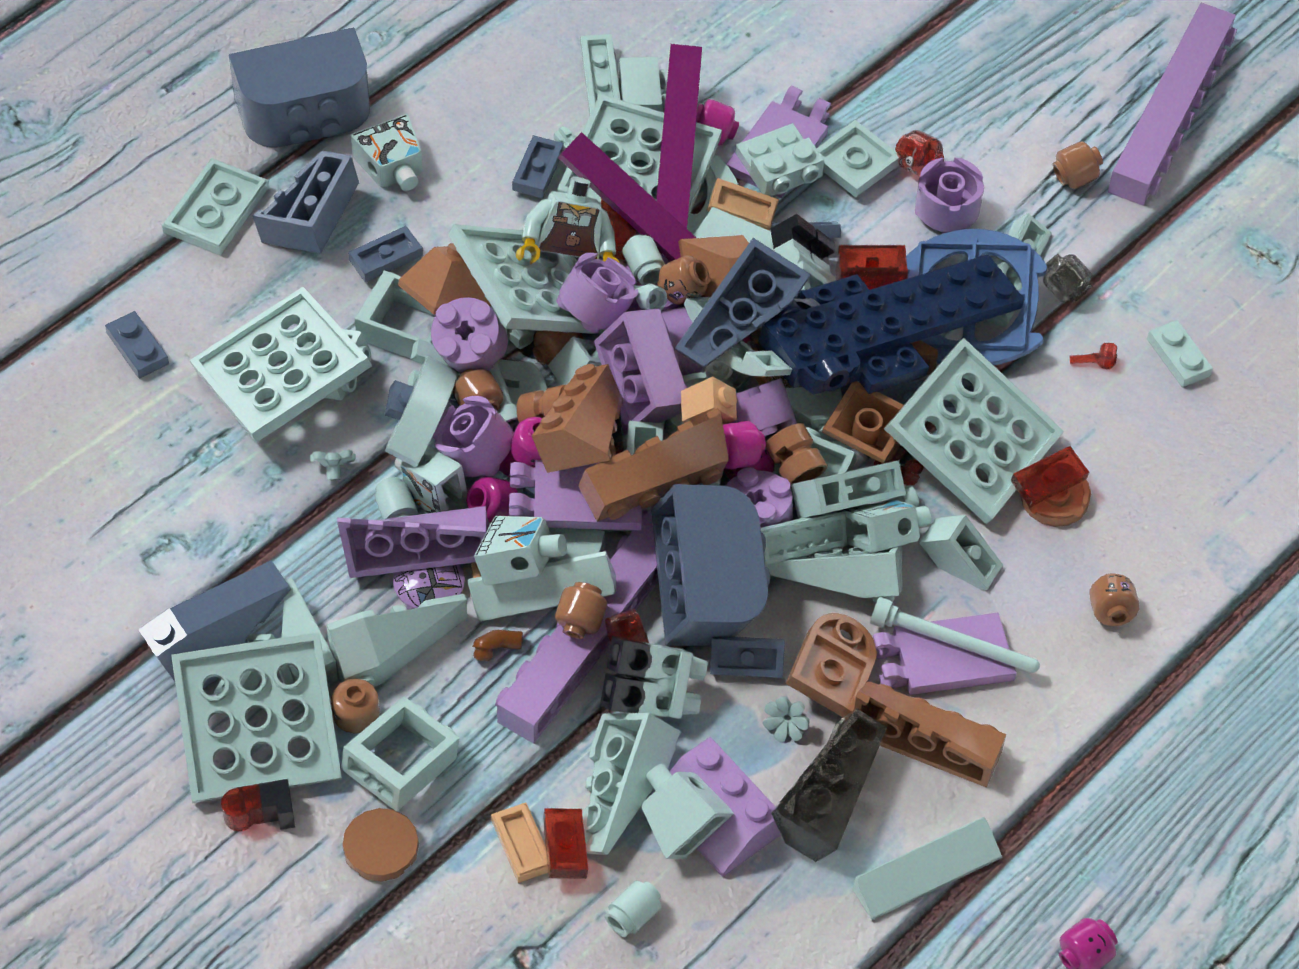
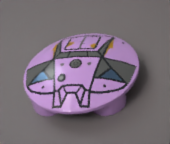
(426, 584)

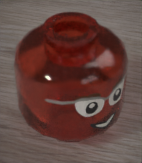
(917, 150)

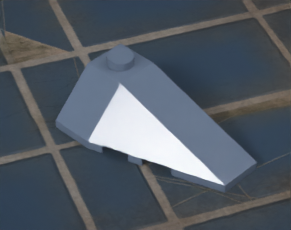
(746, 299)
(217, 616)

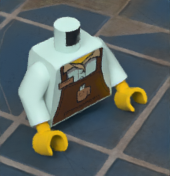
(568, 225)

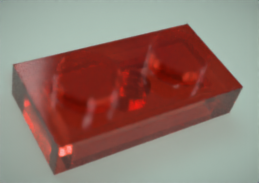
(1049, 476)
(565, 843)

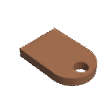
(831, 666)

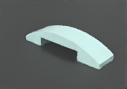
(741, 356)
(422, 411)

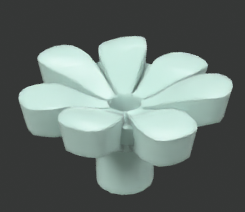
(333, 461)
(786, 718)

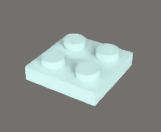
(857, 158)

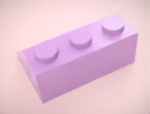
(642, 366)
(752, 821)

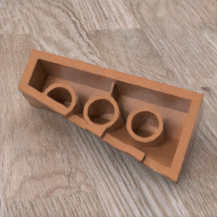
(580, 421)
(627, 480)
(933, 734)

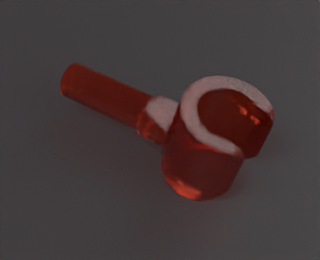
(1105, 358)
(911, 466)

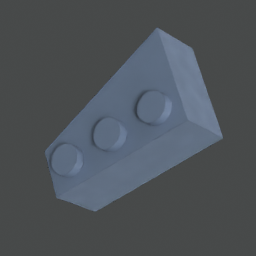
(311, 206)

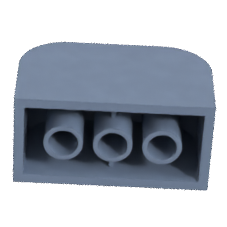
(301, 88)
(708, 563)

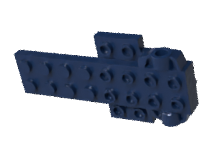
(866, 335)

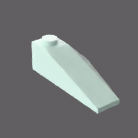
(847, 572)
(381, 645)
(622, 754)

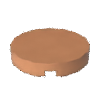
(1063, 507)
(380, 844)

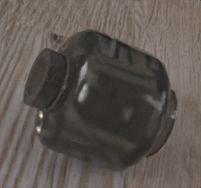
(1067, 278)

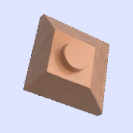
(716, 253)
(440, 279)
(861, 422)

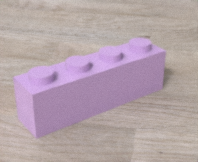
(412, 541)

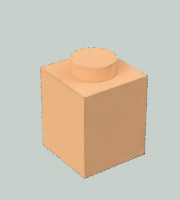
(706, 397)

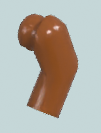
(496, 639)

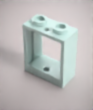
(375, 309)
(380, 777)

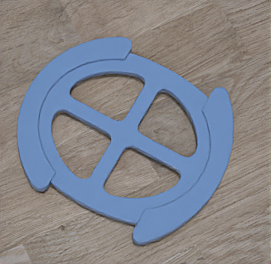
(1024, 260)

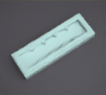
(805, 536)

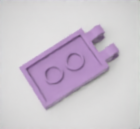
(781, 115)
(560, 499)
(939, 666)

